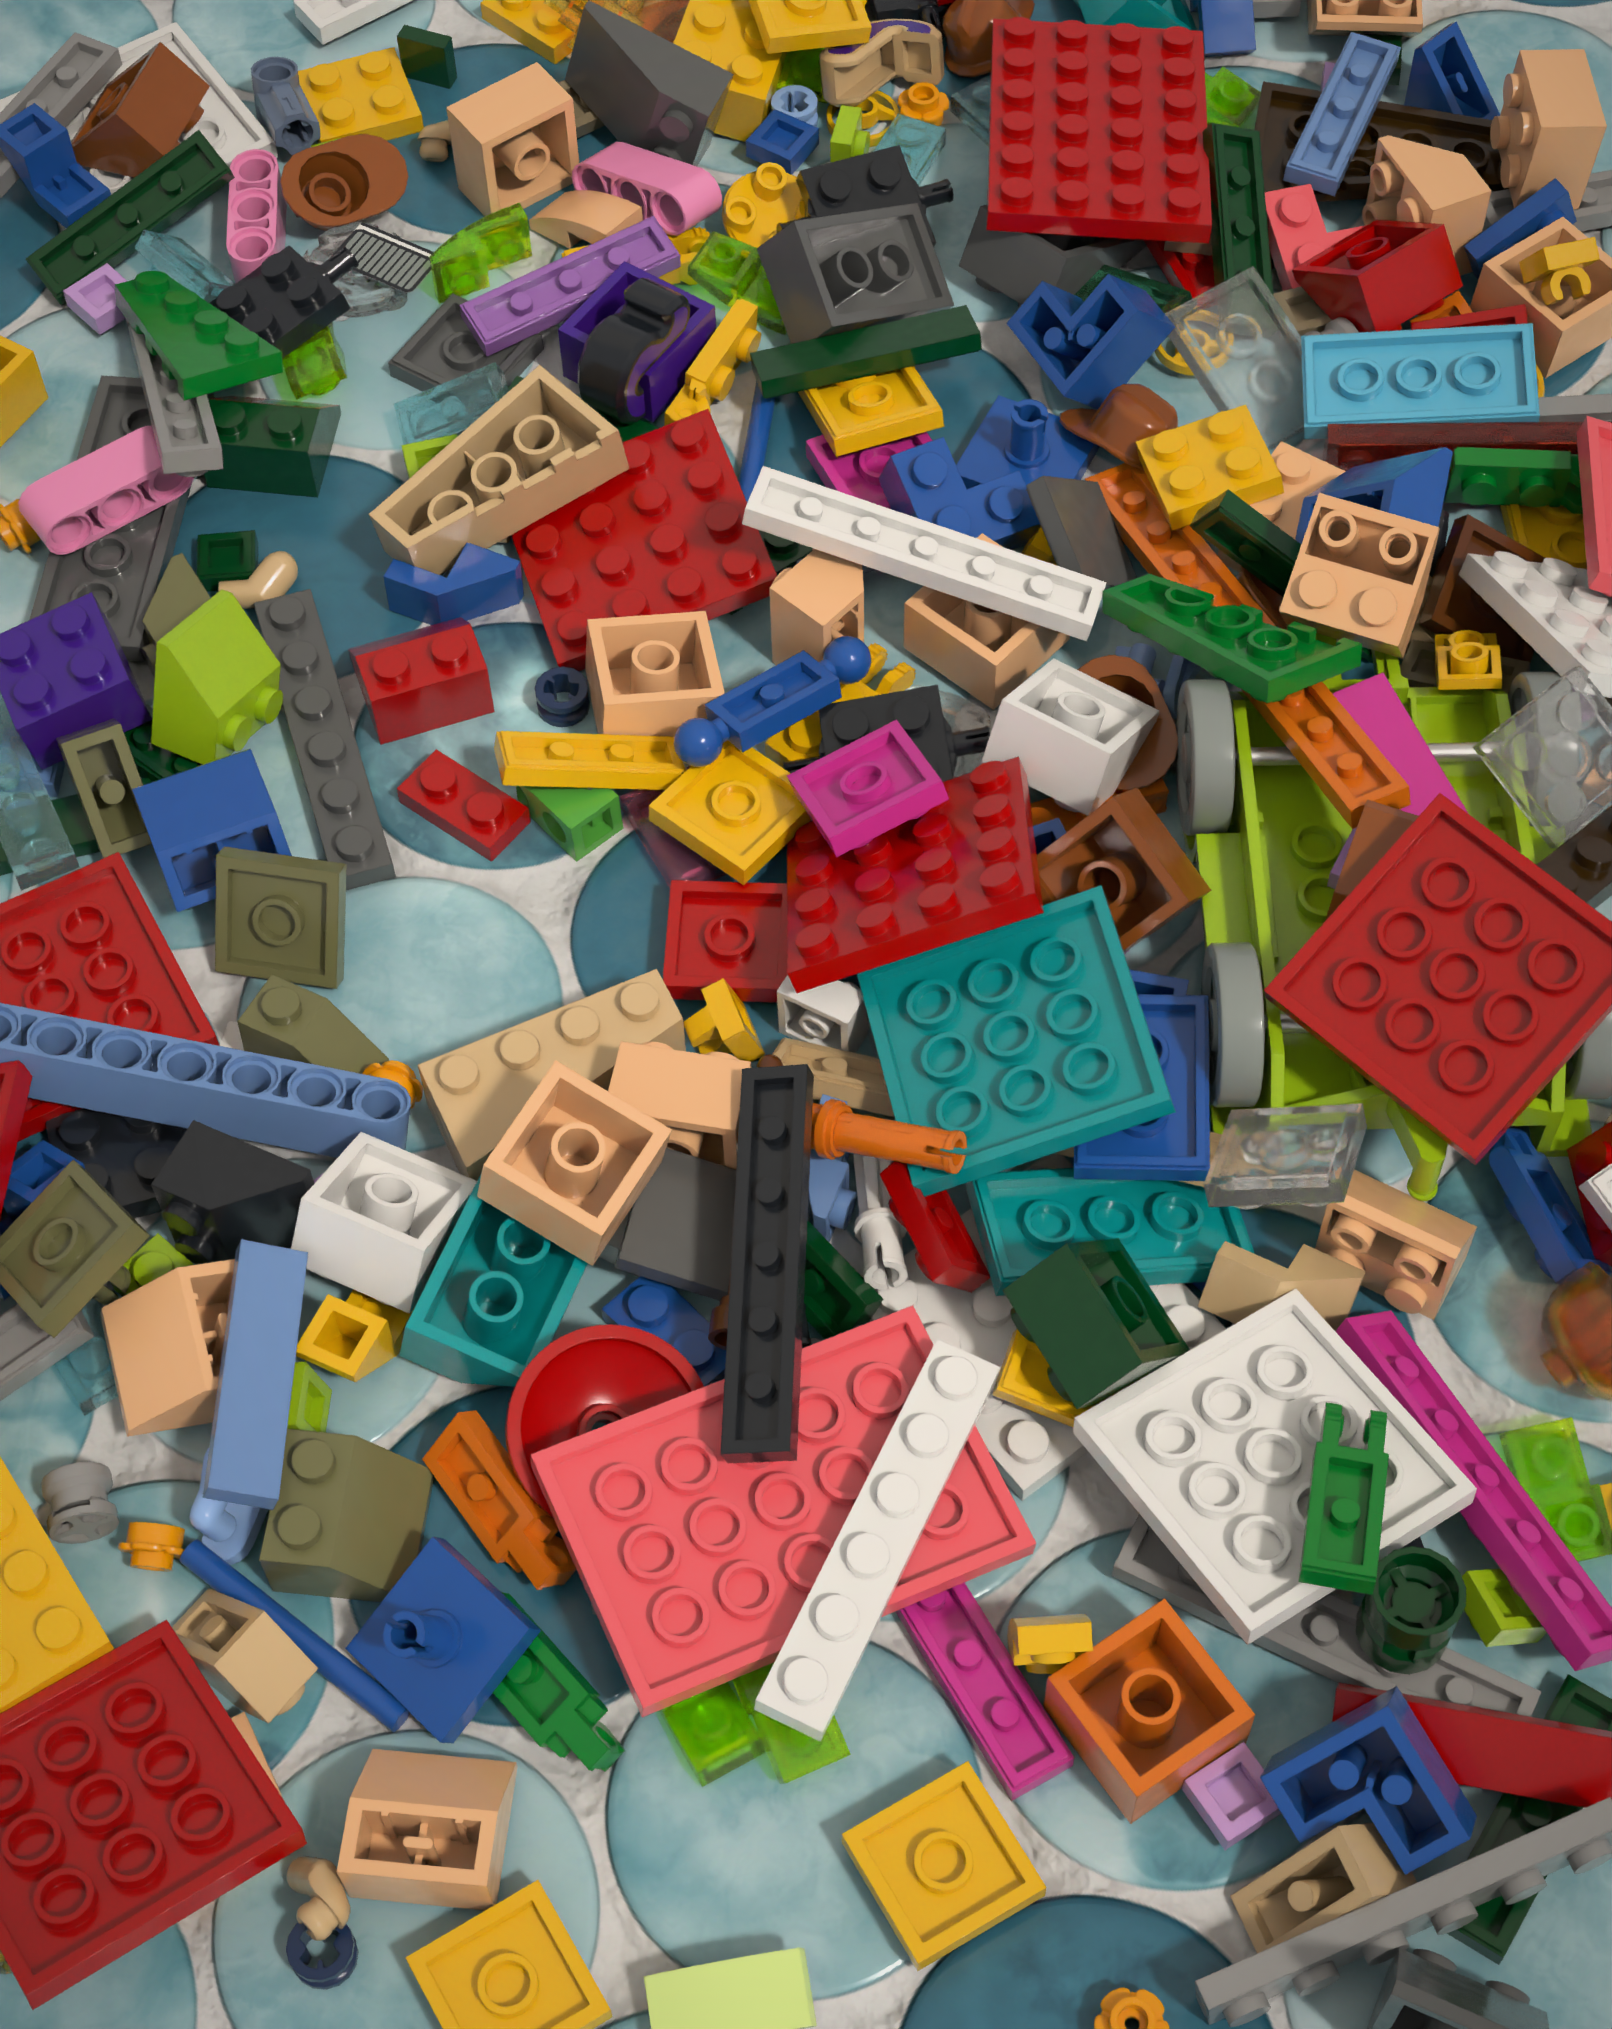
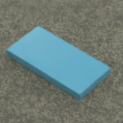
(1419, 377)

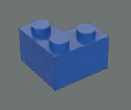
(1094, 342)
(930, 488)
(1377, 1763)

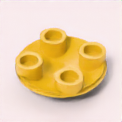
(761, 202)

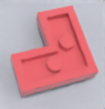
(1297, 230)

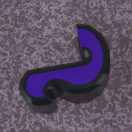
(627, 347)

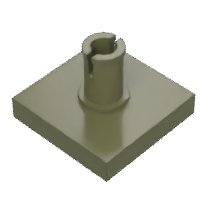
(280, 917)
(68, 1249)

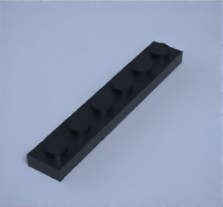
(768, 1266)

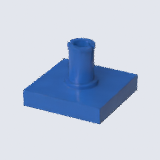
(1025, 440)
(442, 1640)

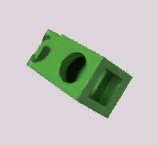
(574, 816)

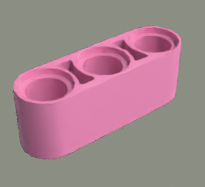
(664, 187)
(254, 212)
(100, 493)

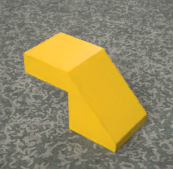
(353, 1335)

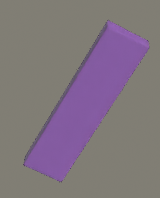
(561, 287)

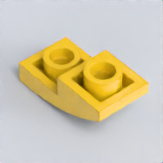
(1467, 661)
(1048, 1641)

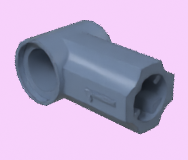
(283, 105)

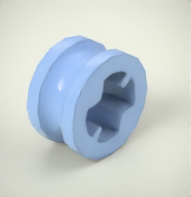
(795, 99)

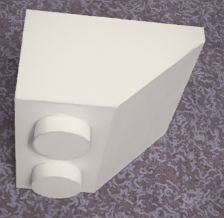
(1070, 735)
(380, 1220)

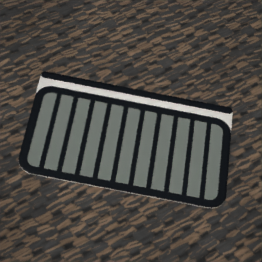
(388, 257)

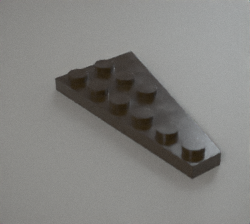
(1286, 110)

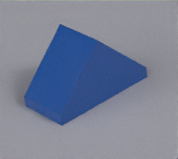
(1448, 78)

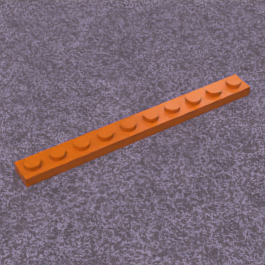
(1307, 721)

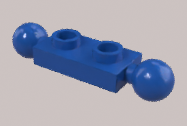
(772, 701)

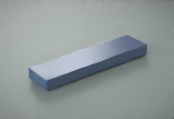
(1342, 114)
(256, 1375)

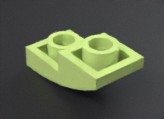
(734, 1993)

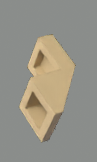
(1247, 1282)

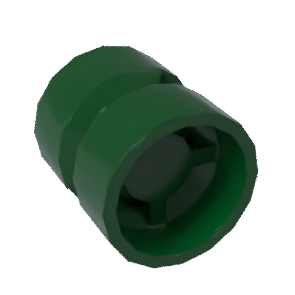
(1411, 1610)

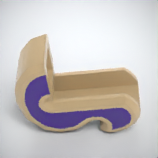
(894, 51)

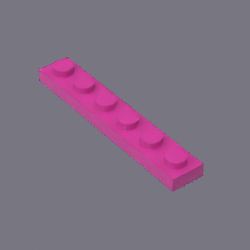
(1502, 1512)

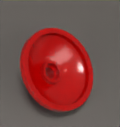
(589, 1380)

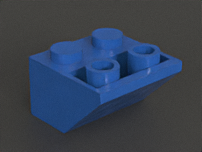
(1401, 486)
(202, 812)

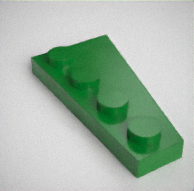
(192, 337)
(1229, 638)

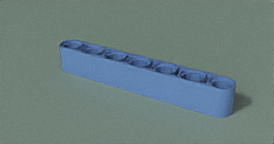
(191, 1080)

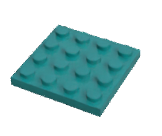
(1017, 1039)

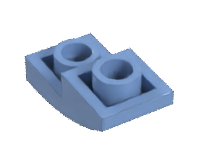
(829, 1193)

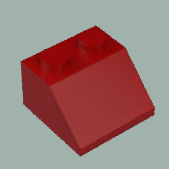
(1382, 274)
(423, 679)

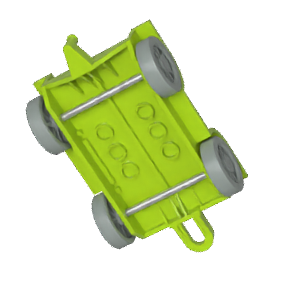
(1267, 853)

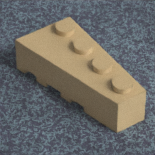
(501, 475)
(487, 1083)

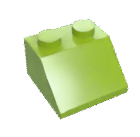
(213, 682)

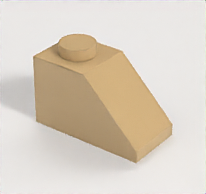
(244, 1655)
(1319, 1884)

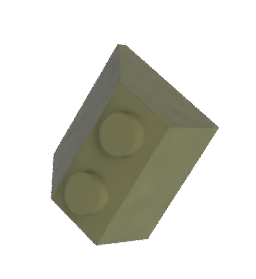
(344, 1517)

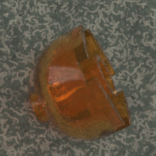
(1580, 1332)

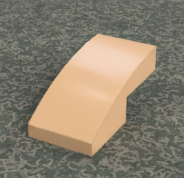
(585, 216)

